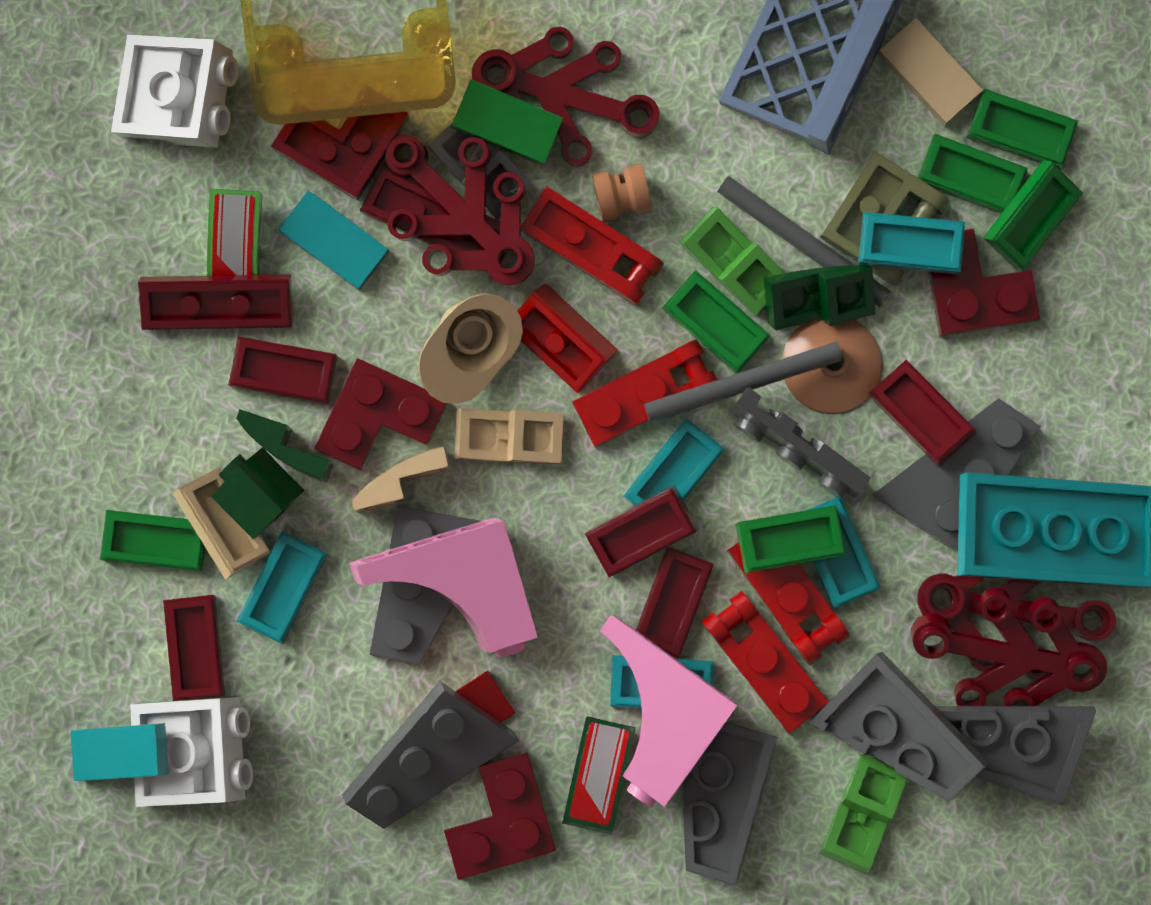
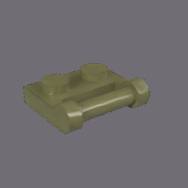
(880, 190)

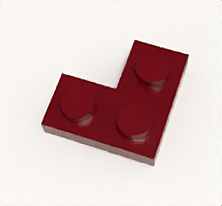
(342, 156)
(977, 302)
(376, 400)
(517, 823)

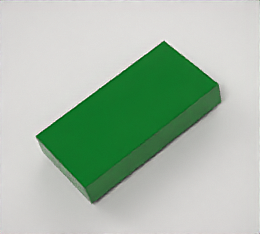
(507, 122)
(1022, 128)
(971, 174)
(1033, 215)
(716, 322)
(790, 539)
(151, 541)

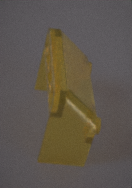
(300, 91)

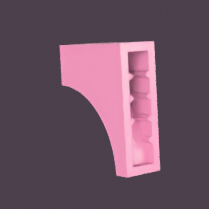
(473, 572)
(678, 715)

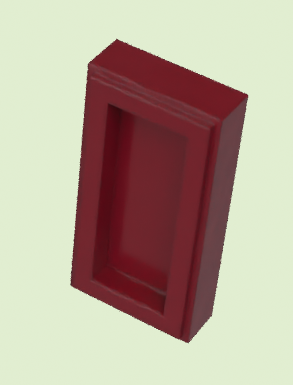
(282, 370)
(922, 413)
(641, 531)
(674, 600)
(194, 647)

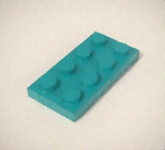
(1054, 530)

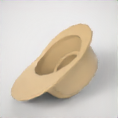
(469, 347)

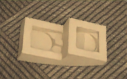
(508, 436)
(388, 487)

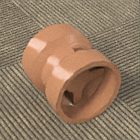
(622, 193)

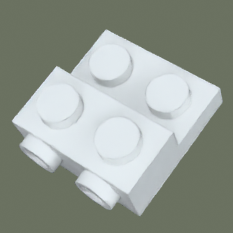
(174, 90)
(201, 752)

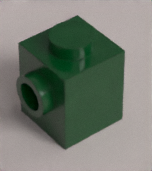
(256, 491)

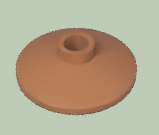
(840, 389)

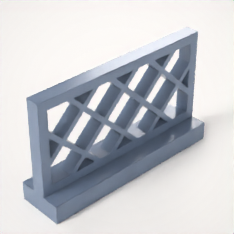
(839, 86)

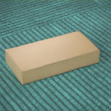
(930, 71)
(222, 537)

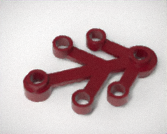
(557, 88)
(466, 215)
(966, 602)
(1015, 656)

